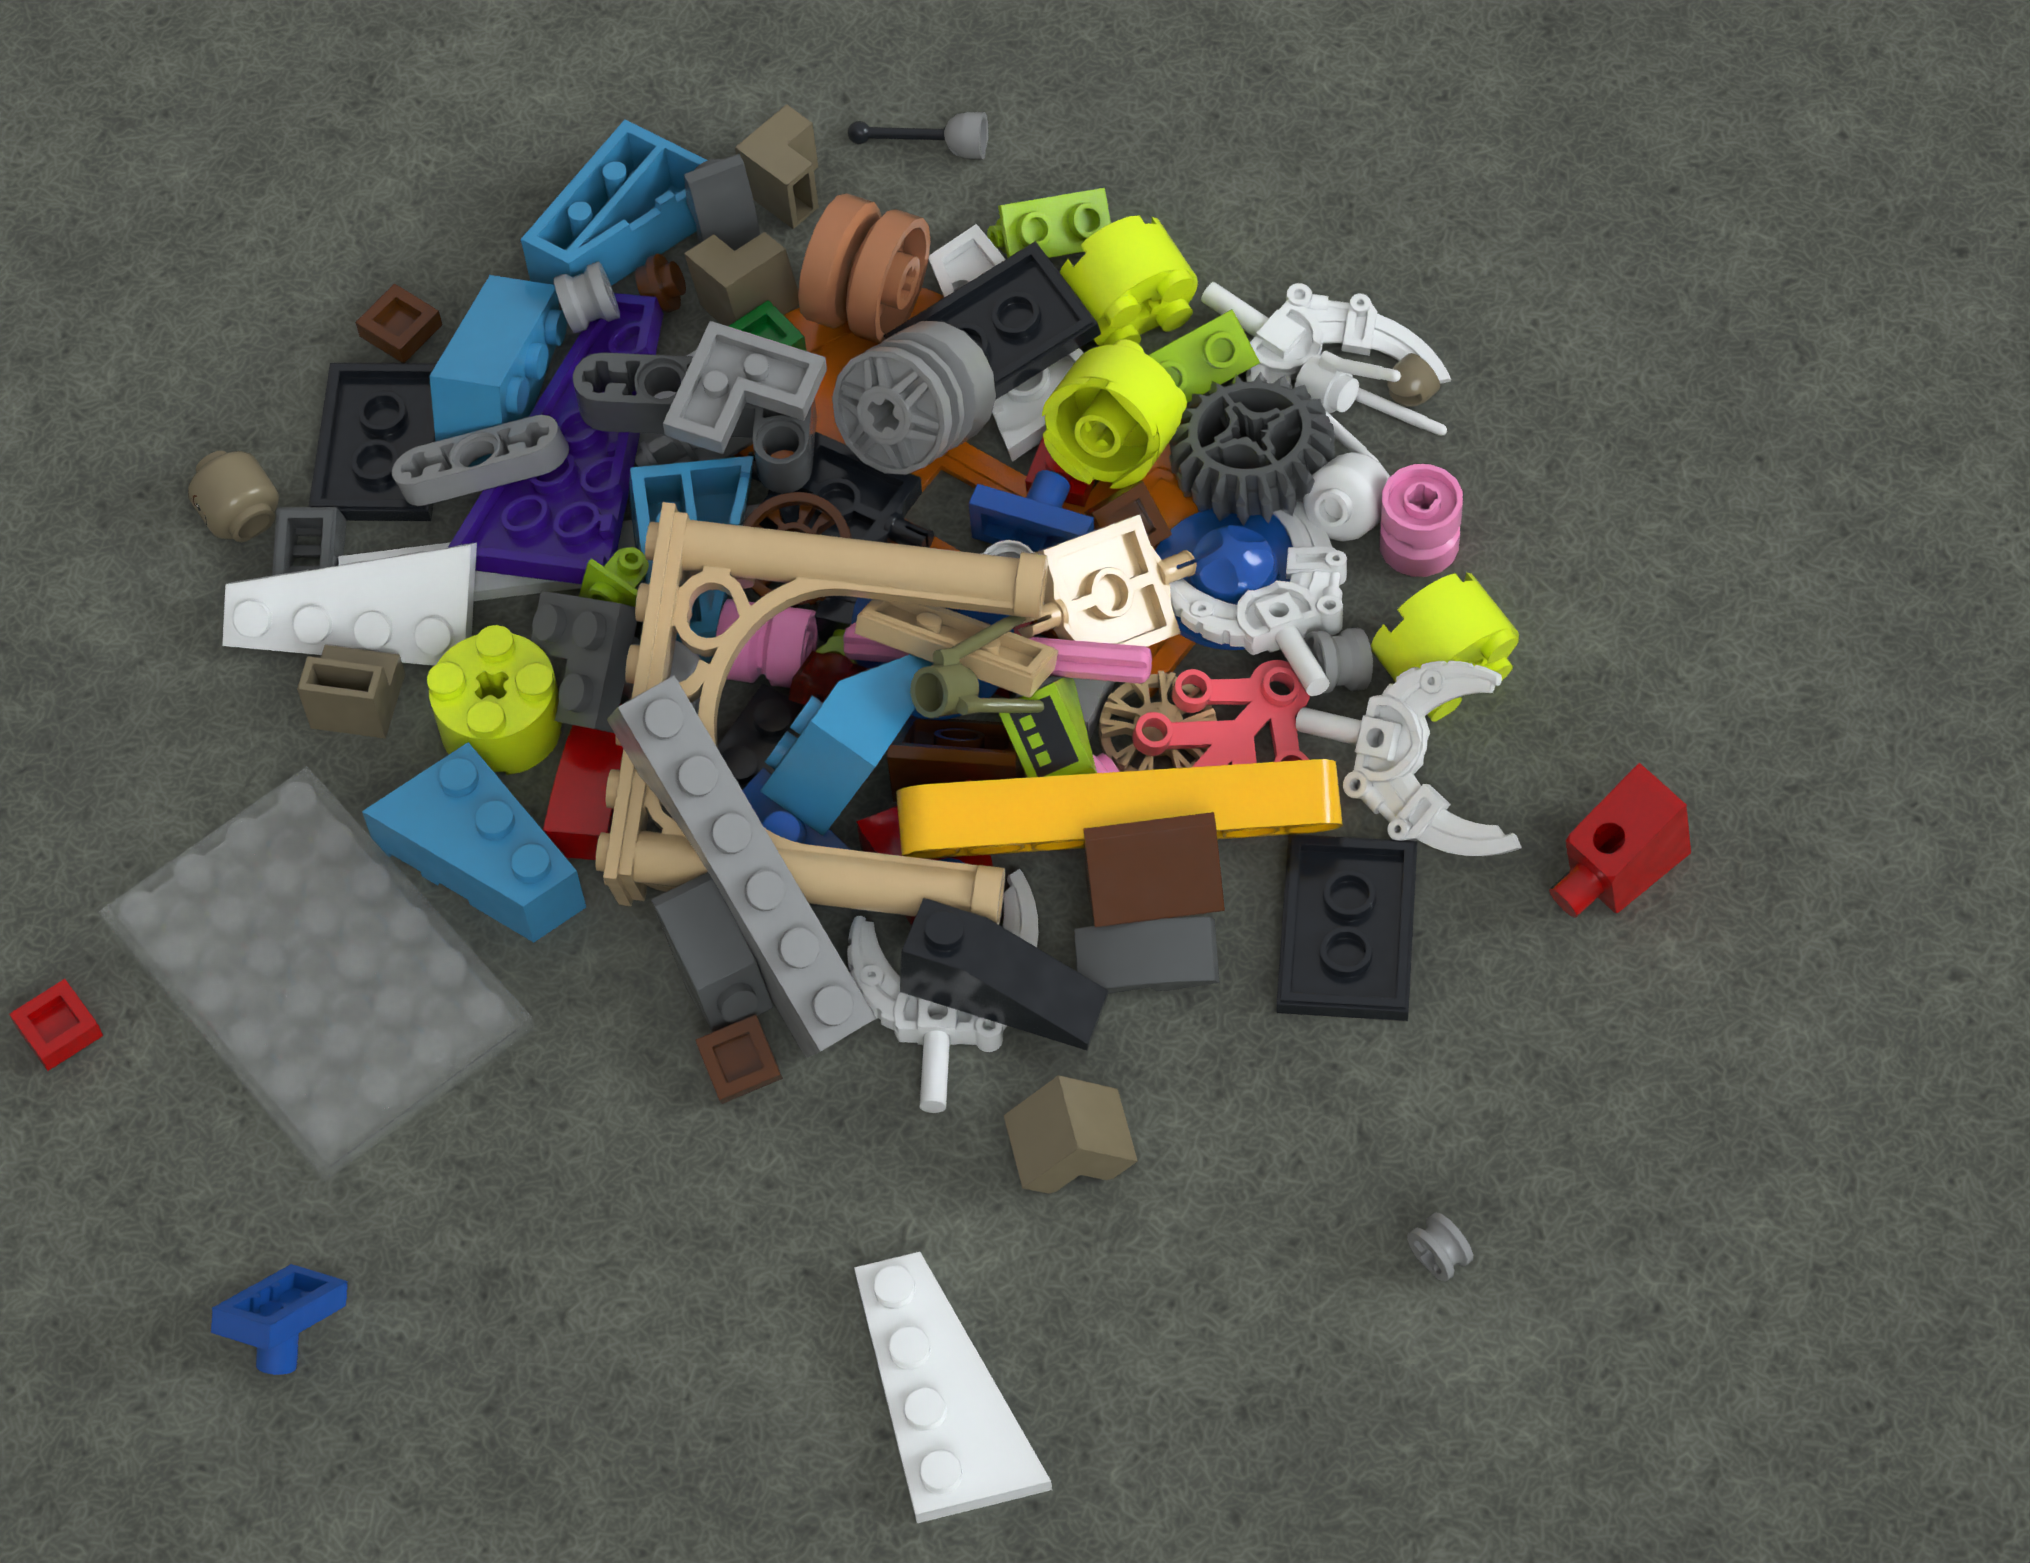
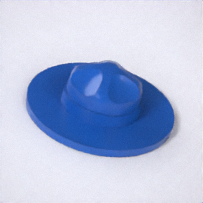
(1228, 558)

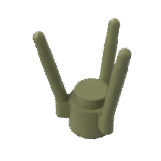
(954, 689)

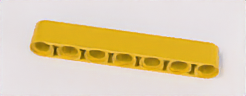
(1054, 810)

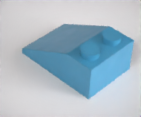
(840, 742)

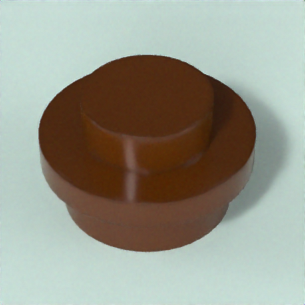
(661, 280)

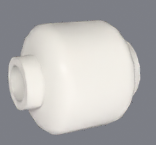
(1347, 496)

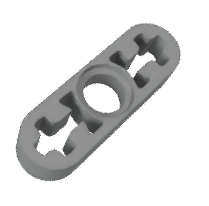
(517, 449)

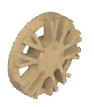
(1116, 706)

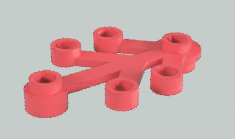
(1231, 740)

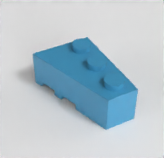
(615, 209)
(496, 358)
(707, 492)
(479, 842)

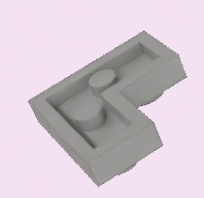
(738, 370)

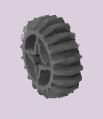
(1251, 447)

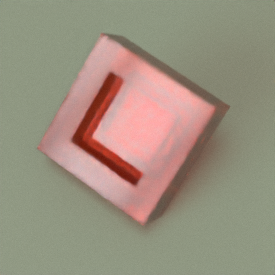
(820, 675)

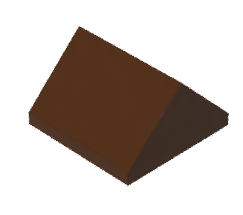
(950, 752)
(1153, 869)

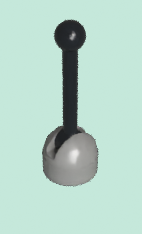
(964, 134)

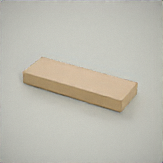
(920, 630)

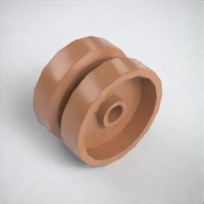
(863, 267)

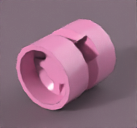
(1420, 520)
(775, 648)

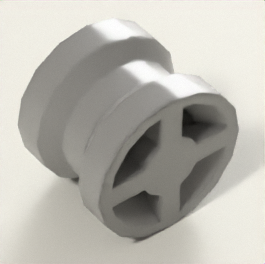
(586, 297)
(1343, 658)

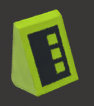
(1054, 739)

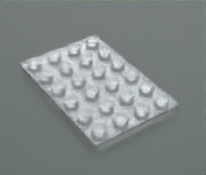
(316, 972)

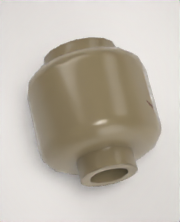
(233, 495)

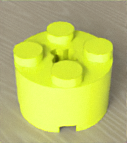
(1132, 280)
(1112, 415)
(1448, 624)
(498, 698)

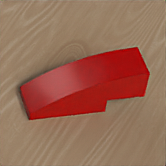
(578, 795)

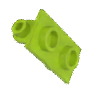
(1054, 222)
(1207, 355)
(616, 579)

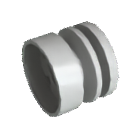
(914, 397)

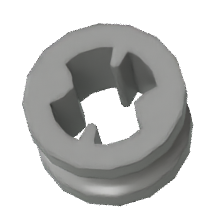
(1440, 1246)

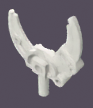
(1312, 320)
(1281, 612)
(1393, 748)
(928, 1022)

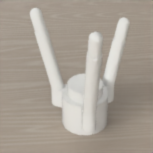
(1332, 381)

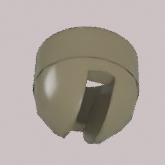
(1416, 383)

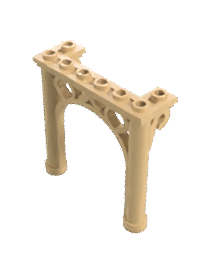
(728, 558)

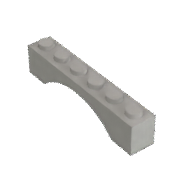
(715, 816)

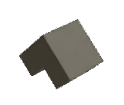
(782, 165)
(741, 280)
(351, 690)
(1069, 1132)

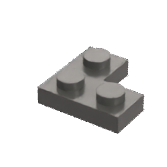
(596, 644)

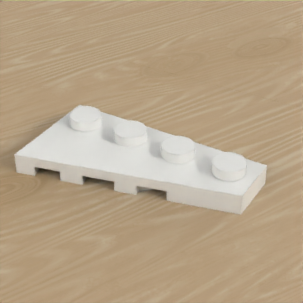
(1019, 410)
(387, 605)
(945, 1409)

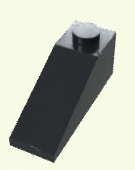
(997, 976)

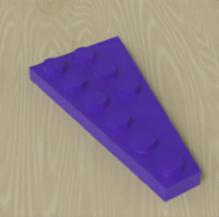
(577, 511)

